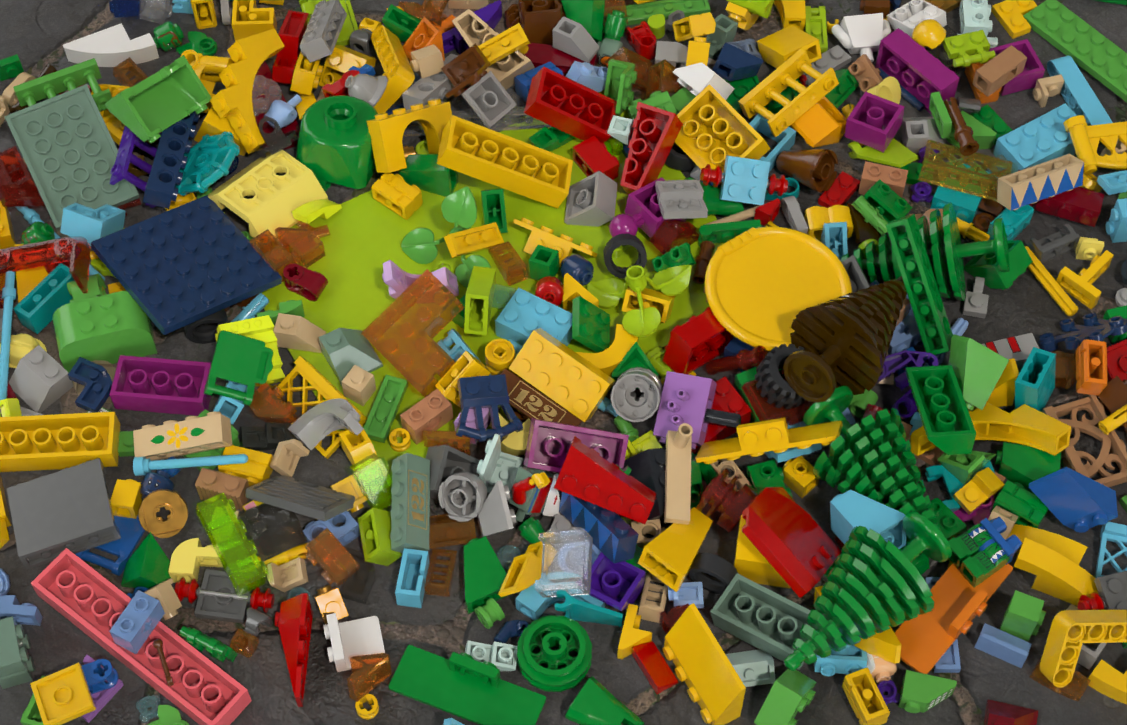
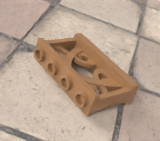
(1111, 442)

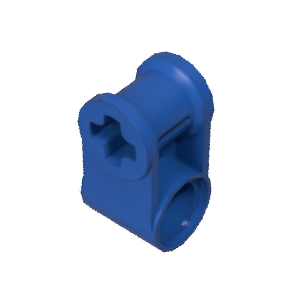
(95, 675)

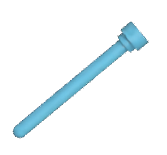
(142, 466)

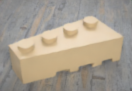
(477, 31)

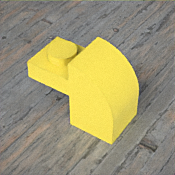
(516, 441)
(189, 557)

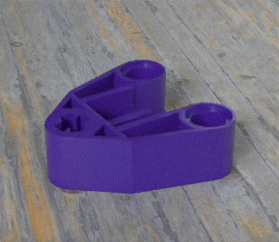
(897, 361)

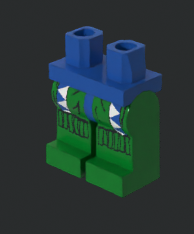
(983, 550)

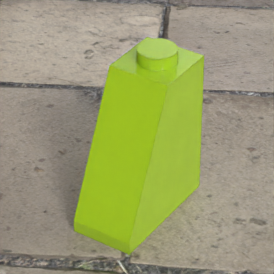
(479, 300)

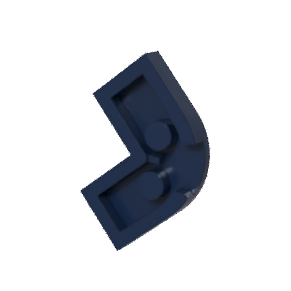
(96, 383)

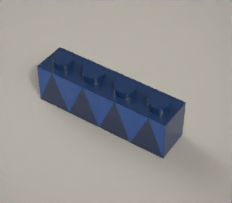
(607, 528)

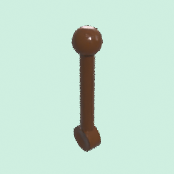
(158, 645)

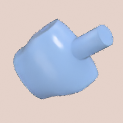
(283, 112)

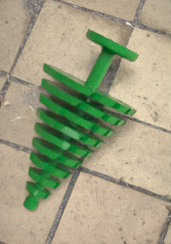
(943, 250)
(874, 457)
(870, 590)

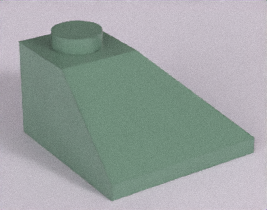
(348, 348)

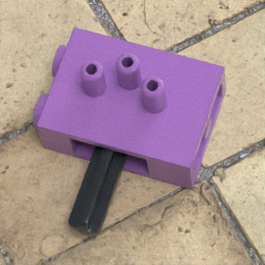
(690, 401)

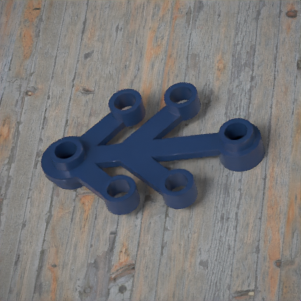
(1102, 329)

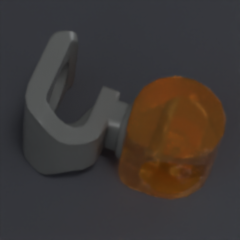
(245, 640)

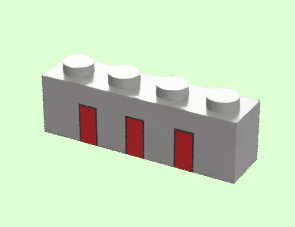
(1013, 347)

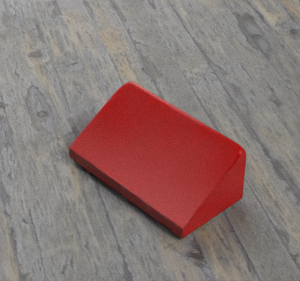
(654, 666)

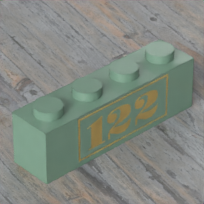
(410, 503)

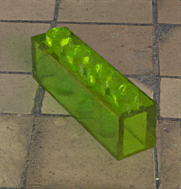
(231, 543)

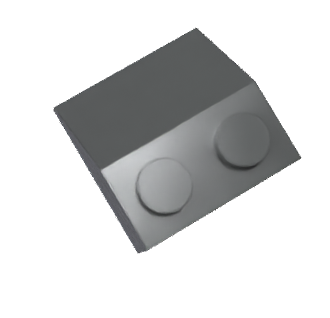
(446, 462)

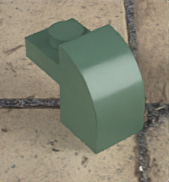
(724, 32)

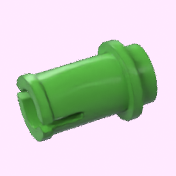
(626, 427)

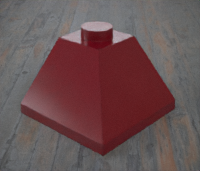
(1007, 714)

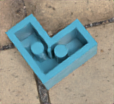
(91, 223)

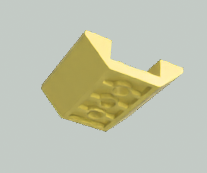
(273, 194)

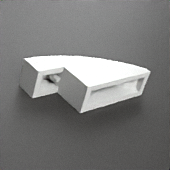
(111, 48)

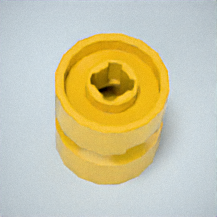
(499, 355)

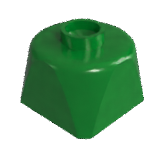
(337, 141)

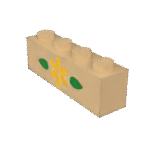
(183, 437)

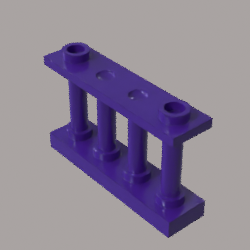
(124, 157)

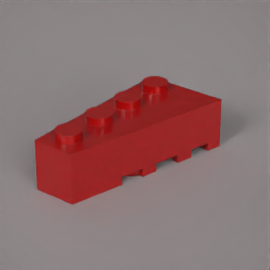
(649, 147)
(603, 483)

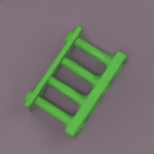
(61, 81)

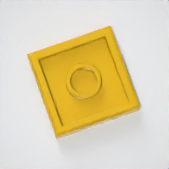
(63, 696)

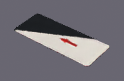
(553, 500)

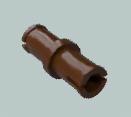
(702, 261)

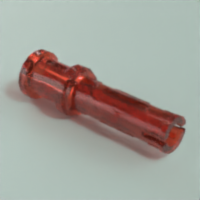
(744, 359)

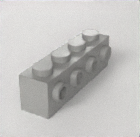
(323, 30)

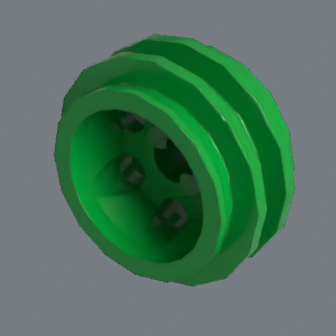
(560, 633)

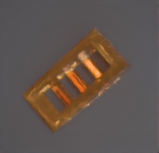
(125, 66)
(509, 264)
(449, 438)
(435, 588)

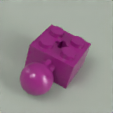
(641, 211)

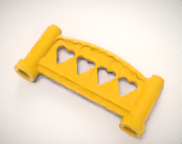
(1086, 141)

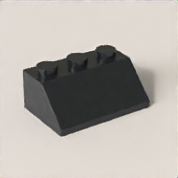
(649, 469)

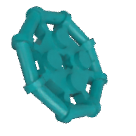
(205, 162)

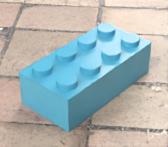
(1037, 140)

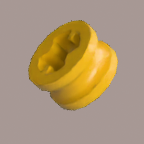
(399, 432)
(364, 714)

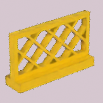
(324, 388)

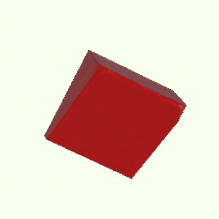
(767, 212)

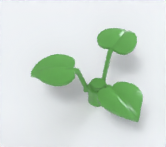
(458, 209)

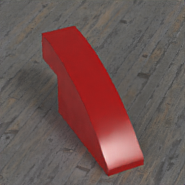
(291, 36)

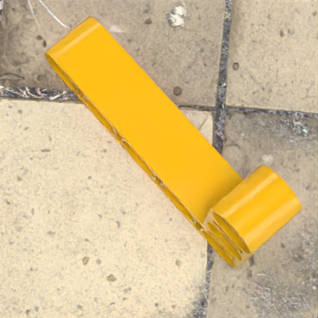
(394, 64)
(1068, 634)

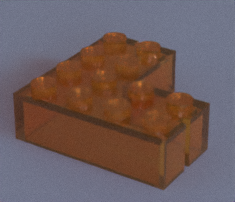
(407, 331)

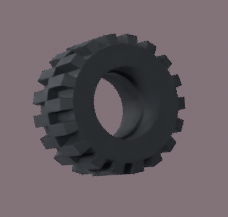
(771, 382)

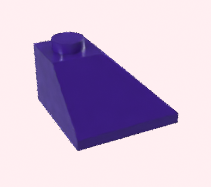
(616, 583)

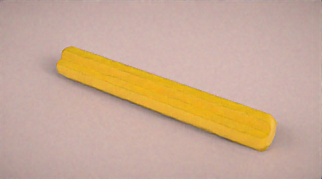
(1051, 285)

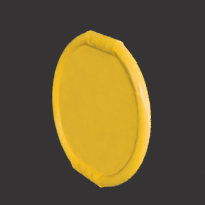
(767, 279)

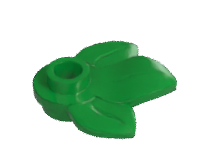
(200, 43)

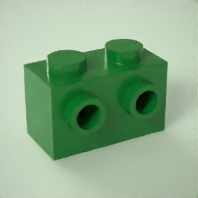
(887, 201)
(766, 475)

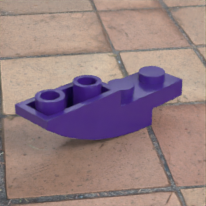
(489, 14)

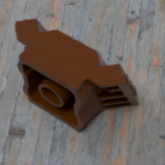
(536, 18)

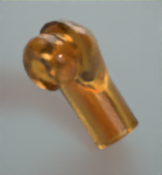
(321, 231)

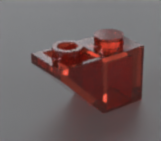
(673, 234)

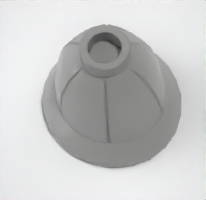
(366, 87)

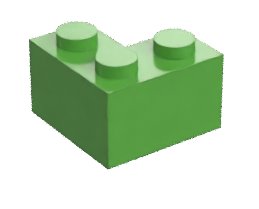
(786, 698)

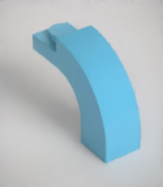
(533, 604)

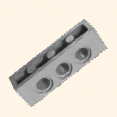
(429, 88)

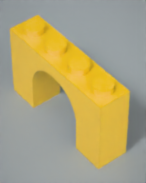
(388, 132)

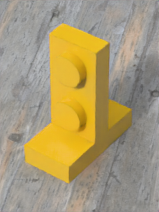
(1081, 285)

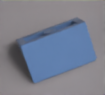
(1003, 645)

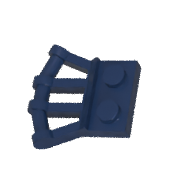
(485, 393)

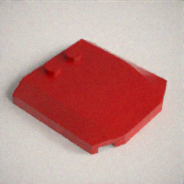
(789, 539)

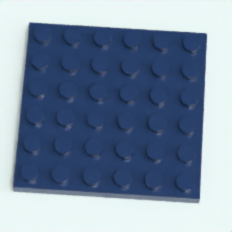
(185, 264)

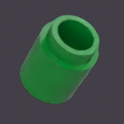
(615, 25)

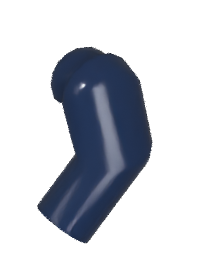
(511, 629)

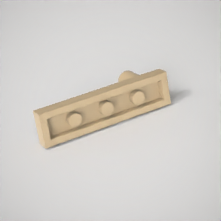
(678, 475)

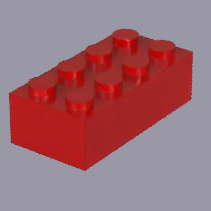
(569, 106)

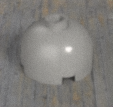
(462, 496)

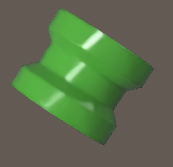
(489, 613)

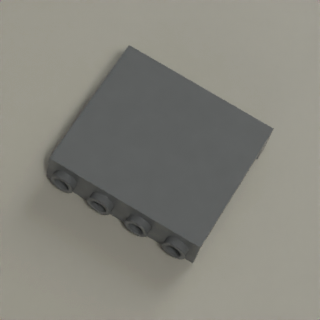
(62, 512)

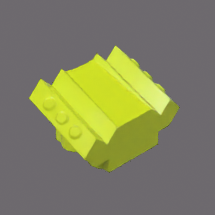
(260, 329)

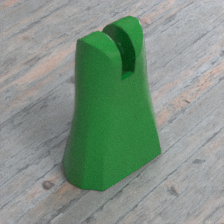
(717, 206)
(599, 707)

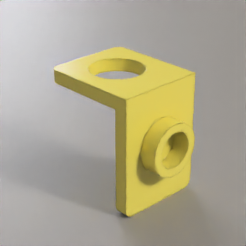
(1088, 248)

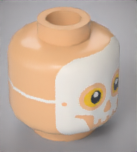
(879, 668)

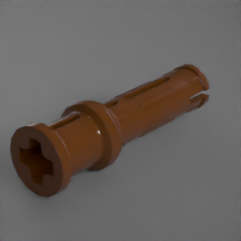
(963, 133)

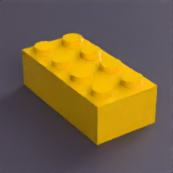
(562, 374)

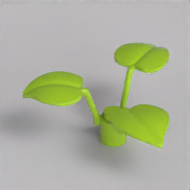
(643, 321)

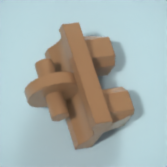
(865, 73)

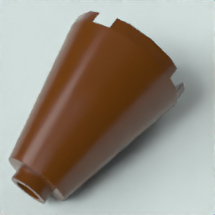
(809, 167)

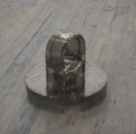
(276, 139)

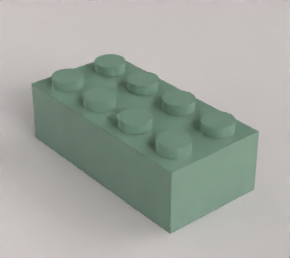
(759, 617)

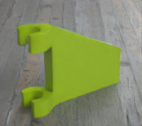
(894, 155)

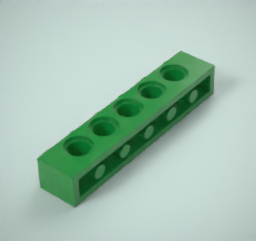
(920, 284)

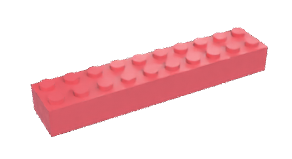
(95, 605)

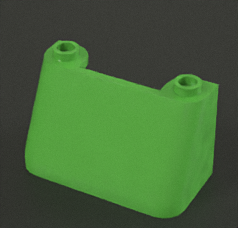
(160, 100)

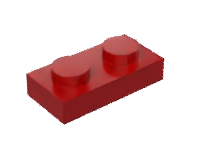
(840, 191)

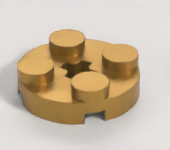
(156, 524)

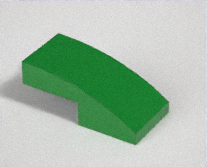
(550, 138)

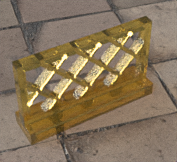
(957, 176)

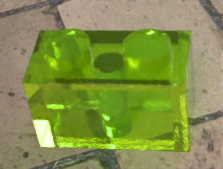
(374, 480)

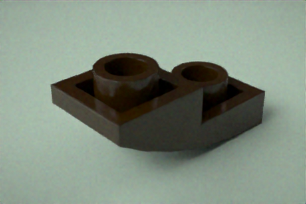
(863, 230)

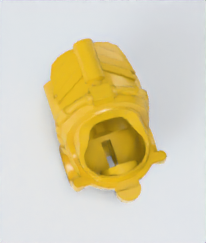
(207, 69)

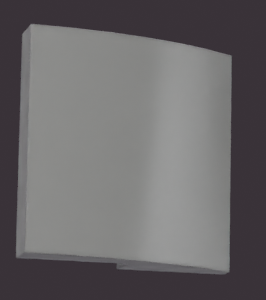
(681, 199)

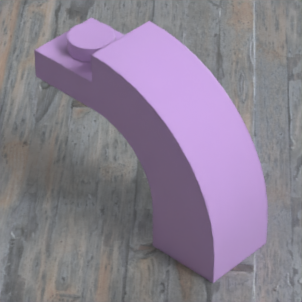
(400, 280)

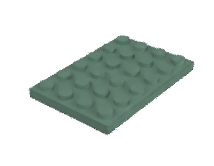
(69, 153)

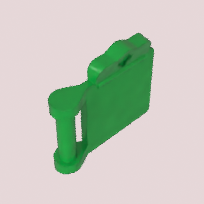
(238, 361)

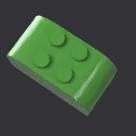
(103, 329)

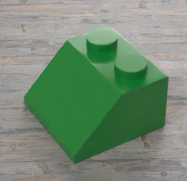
(987, 266)

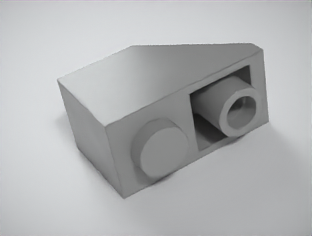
(574, 40)

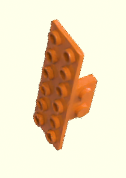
(955, 606)

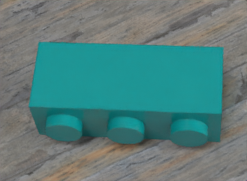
(40, 304)

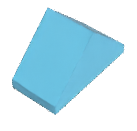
(835, 238)

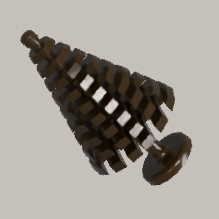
(844, 341)

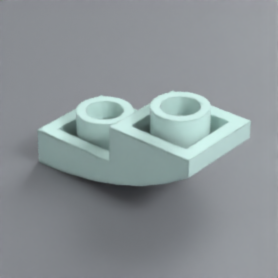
(500, 654)

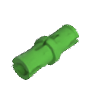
(870, 214)

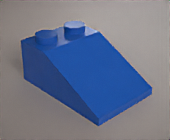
(1076, 499)

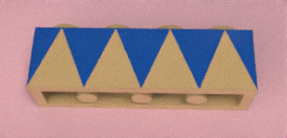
(1040, 182)

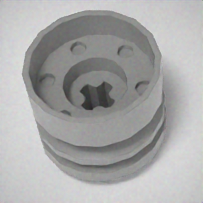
(625, 400)

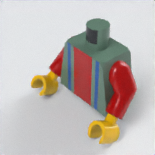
(530, 491)

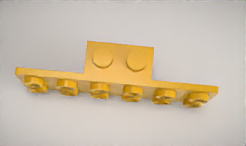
(768, 436)

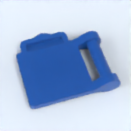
(130, 532)

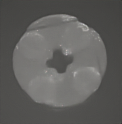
(269, 89)

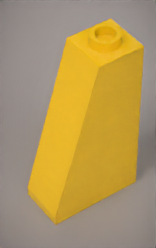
(675, 549)

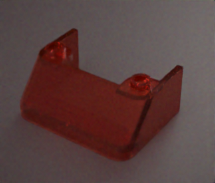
(47, 253)

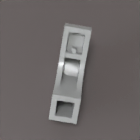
(323, 420)

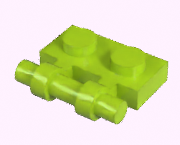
(967, 44)

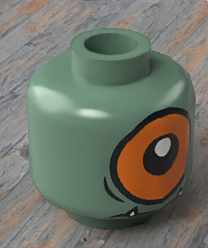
(607, 49)

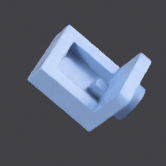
(688, 593)

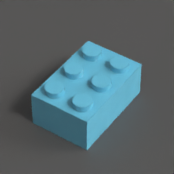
(527, 313)

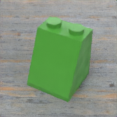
(975, 369)

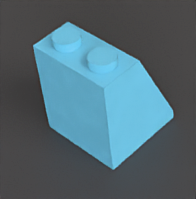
(858, 510)

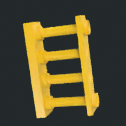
(779, 80)

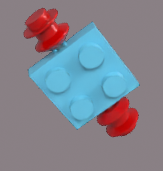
(744, 180)

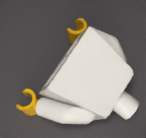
(861, 33)

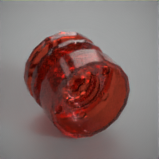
(726, 500)

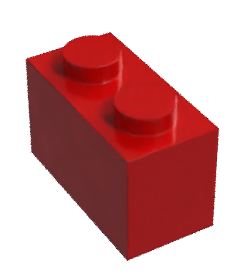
(593, 157)

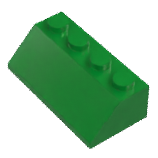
(942, 408)

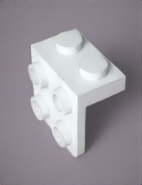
(352, 639)

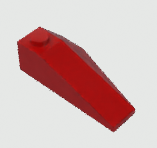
(295, 631)

